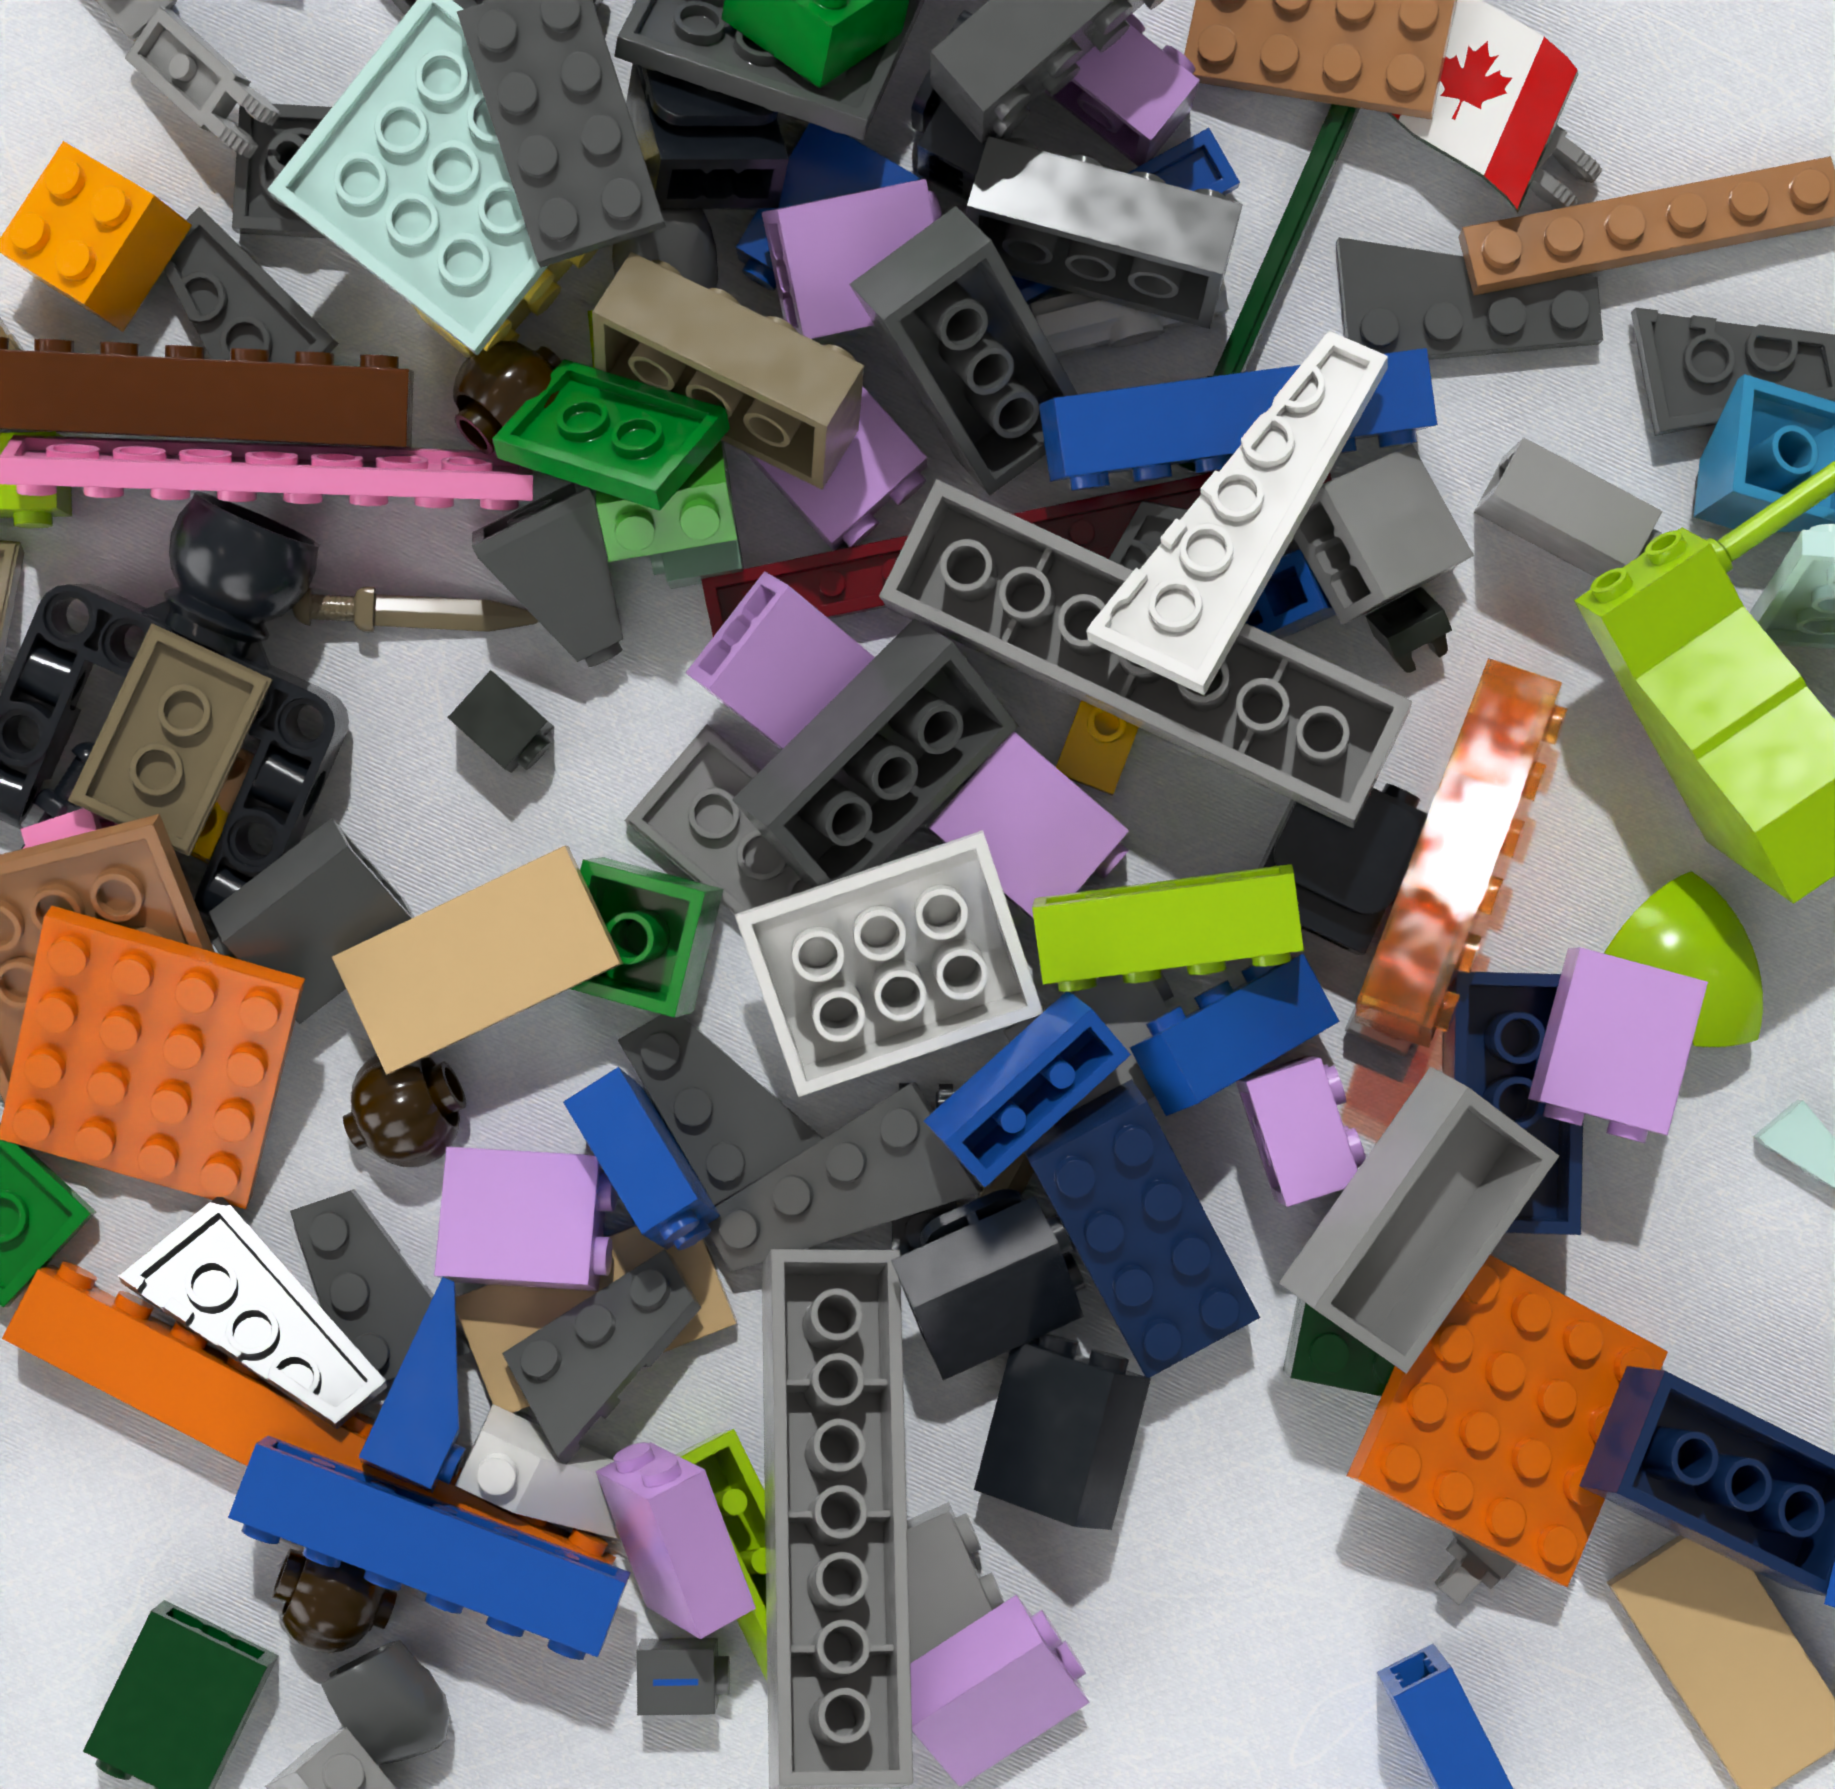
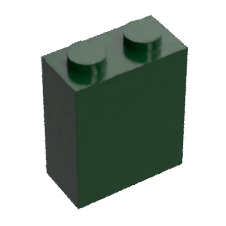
(179, 1702)

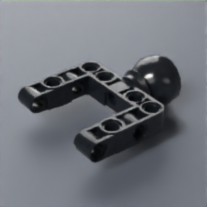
(231, 579)

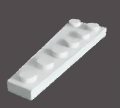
(1217, 559)

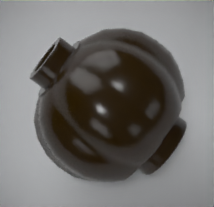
(495, 387)
(406, 1113)
(329, 1605)

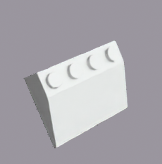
(889, 963)

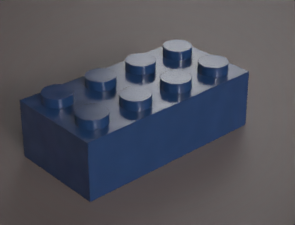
(1496, 1053)
(1140, 1229)
(1718, 1478)

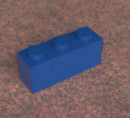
(1232, 1032)
(1027, 1087)

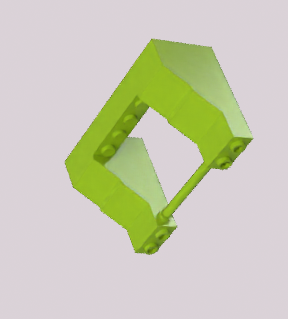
(1723, 699)

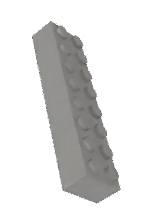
(1029, 604)
(835, 1521)

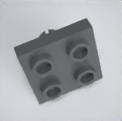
(253, 205)

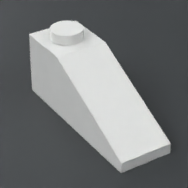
(521, 1473)

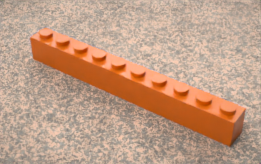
(204, 1391)

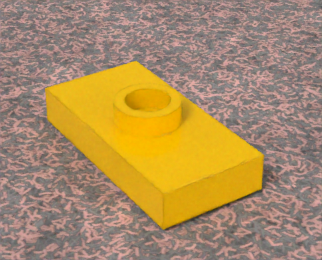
(1096, 748)

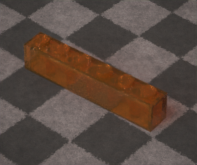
(1459, 853)

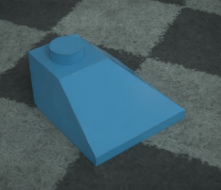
(1762, 450)

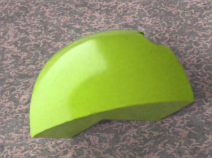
(1698, 935)

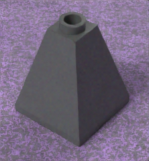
(558, 570)

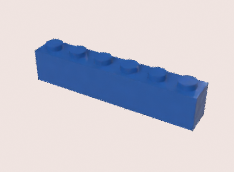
(1206, 418)
(429, 1547)

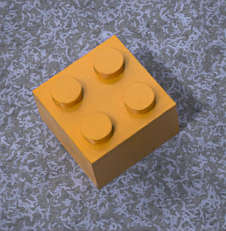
(93, 236)

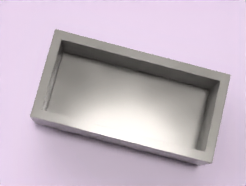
(1419, 1218)

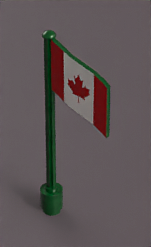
(1491, 115)

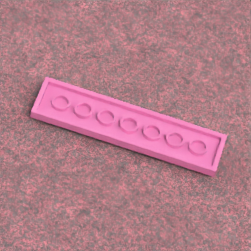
(244, 469)

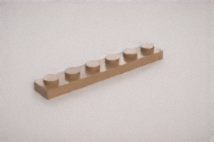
(1649, 226)

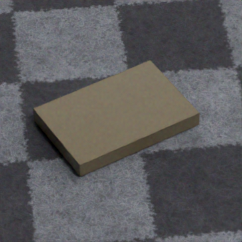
(171, 737)

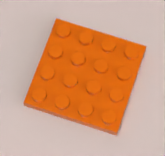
(149, 1057)
(1504, 1420)

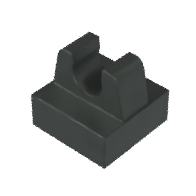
(1409, 625)

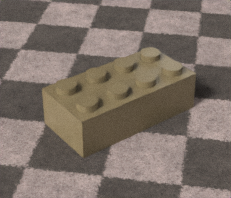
(780, 389)

